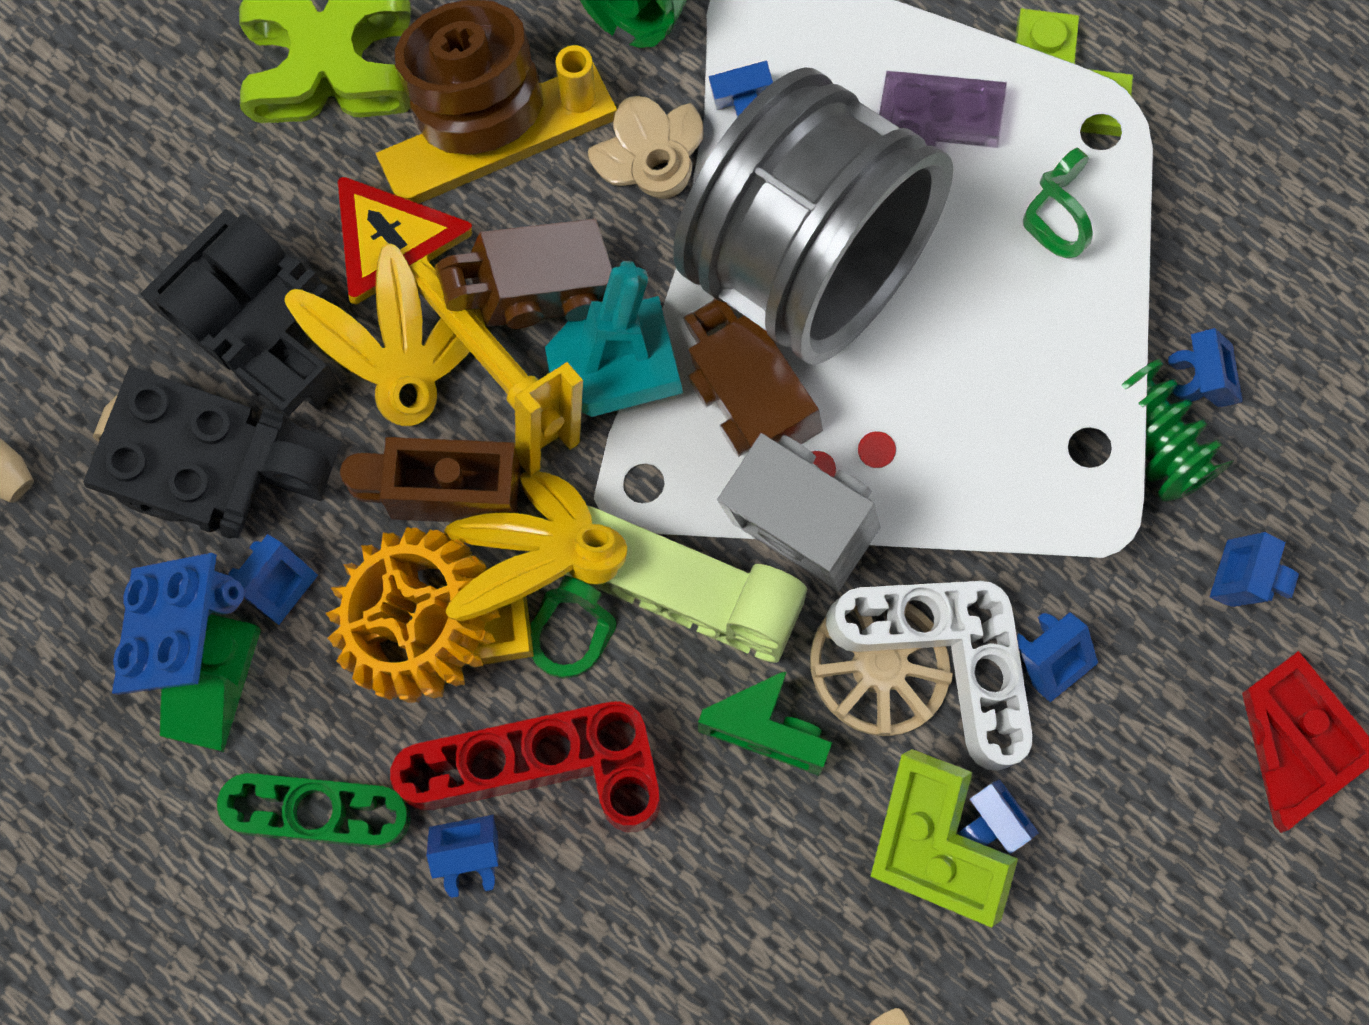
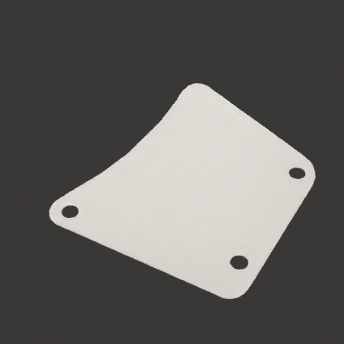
(988, 339)

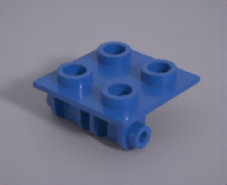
(168, 622)

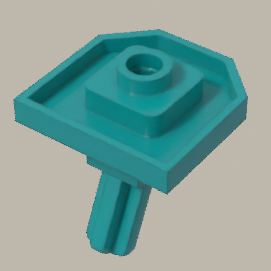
(619, 347)

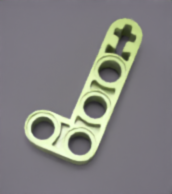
(690, 588)

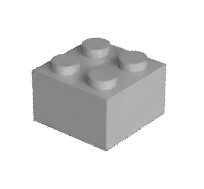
(800, 509)

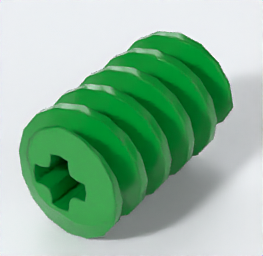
(1173, 443)

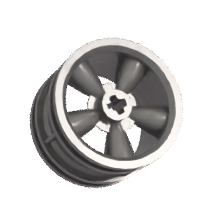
(811, 213)

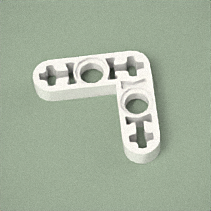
(954, 629)

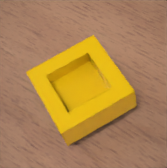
(510, 633)

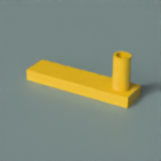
(571, 106)

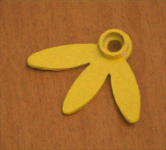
(400, 323)
(555, 545)

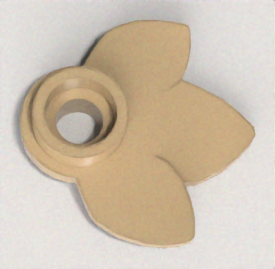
(647, 139)

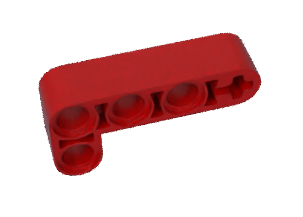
(525, 772)

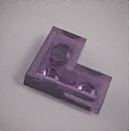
(945, 107)

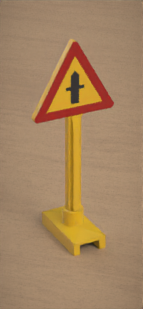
(375, 218)

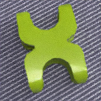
(323, 58)

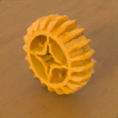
(379, 608)

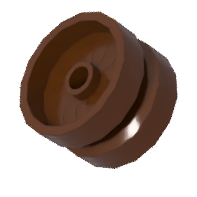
(469, 76)

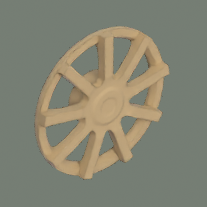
(879, 674)

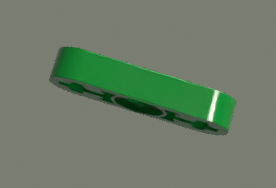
(268, 788)

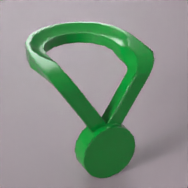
(1052, 185)
(572, 591)

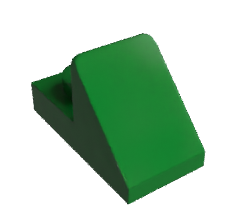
(206, 710)
(747, 723)

